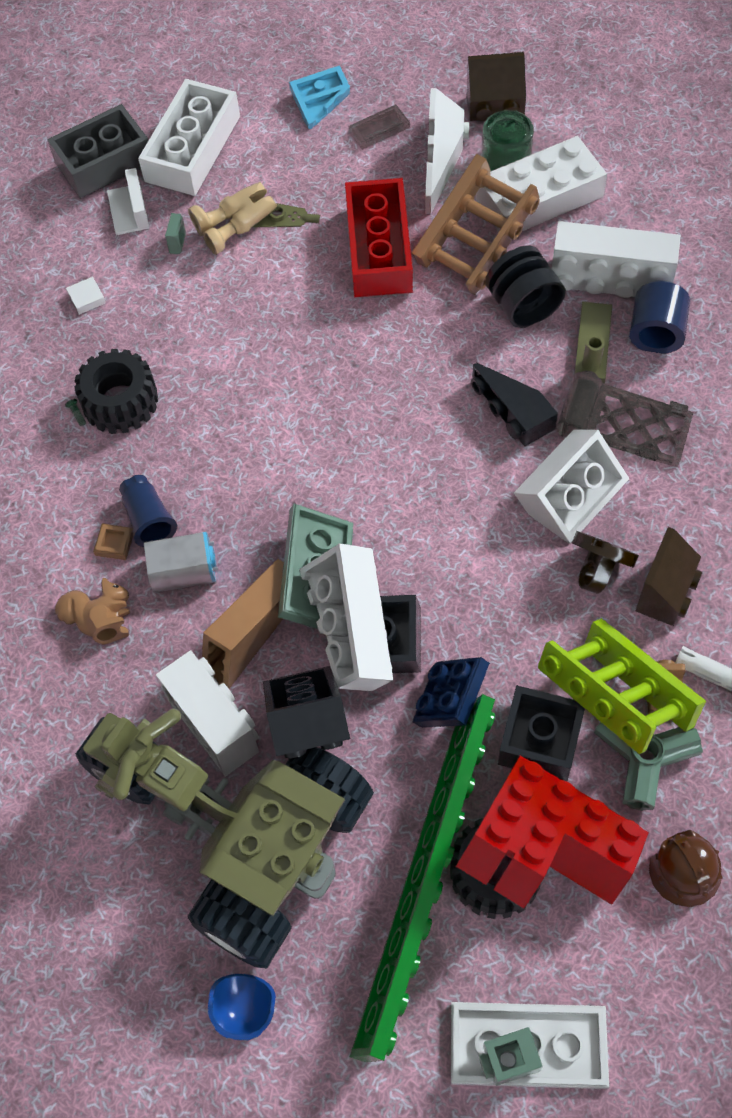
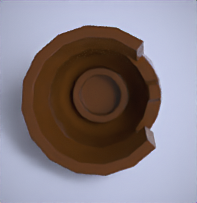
(686, 869)

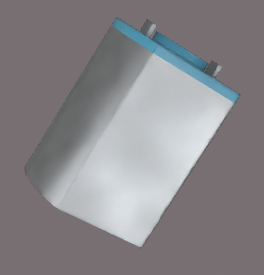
(180, 562)

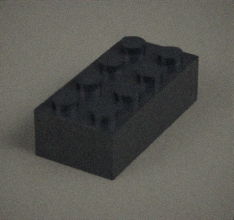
(305, 712)

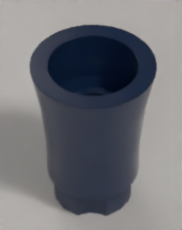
(146, 511)

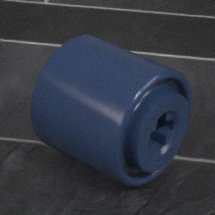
(660, 317)

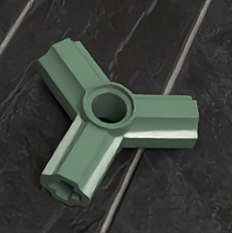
(643, 774)

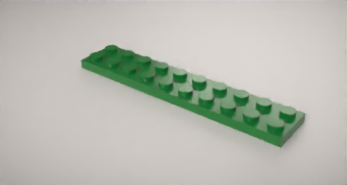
(422, 887)

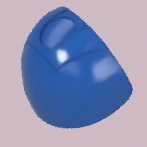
(241, 1006)

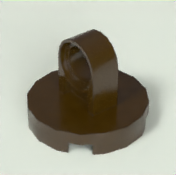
(600, 561)

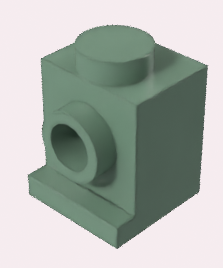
(521, 1046)

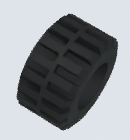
(119, 410)
(474, 892)

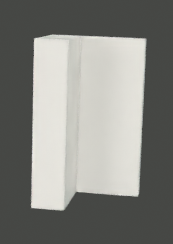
(128, 205)

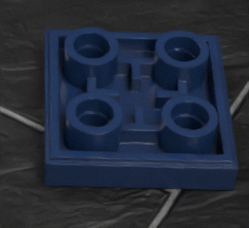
(450, 692)

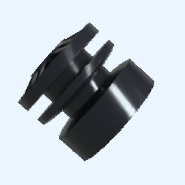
(525, 286)

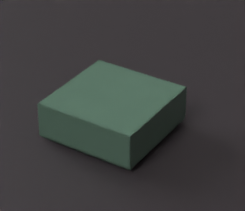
(175, 234)

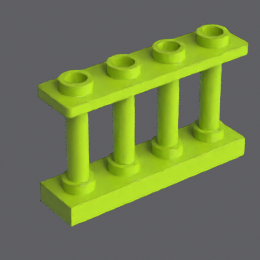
(635, 668)

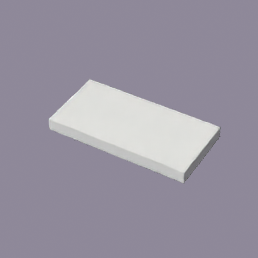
(566, 1037)

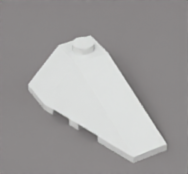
(444, 144)

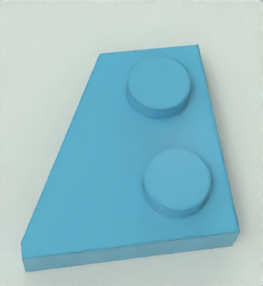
(319, 94)

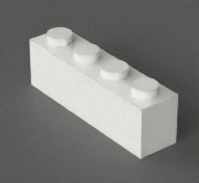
(350, 616)

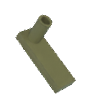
(593, 338)

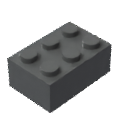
(98, 150)

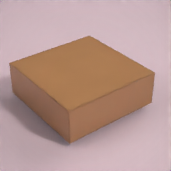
(113, 541)

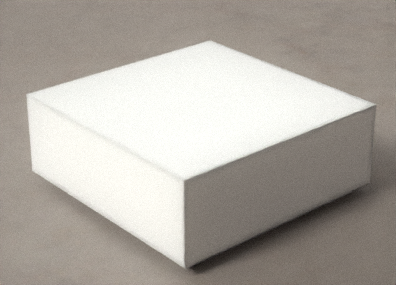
(85, 295)

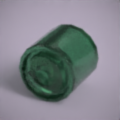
(506, 138)

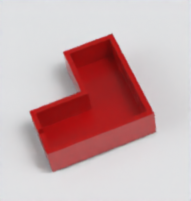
(556, 826)

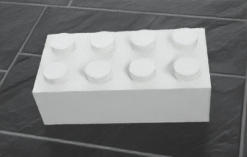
(189, 137)
(564, 177)
(613, 258)

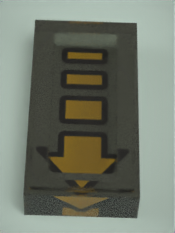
(379, 126)

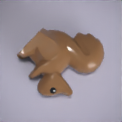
(98, 617)

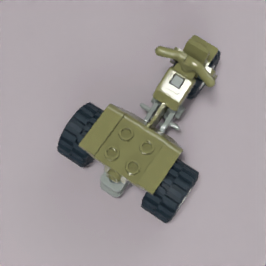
(262, 839)

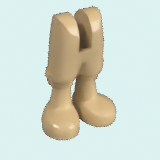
(244, 208)

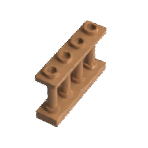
(461, 201)

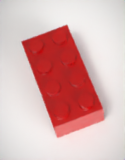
(379, 237)

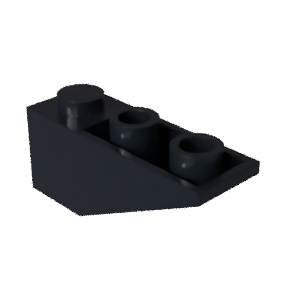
(520, 406)

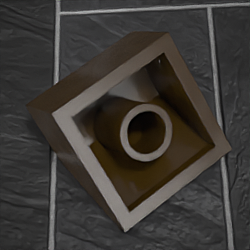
(495, 84)
(670, 579)

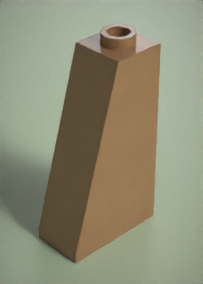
(244, 627)

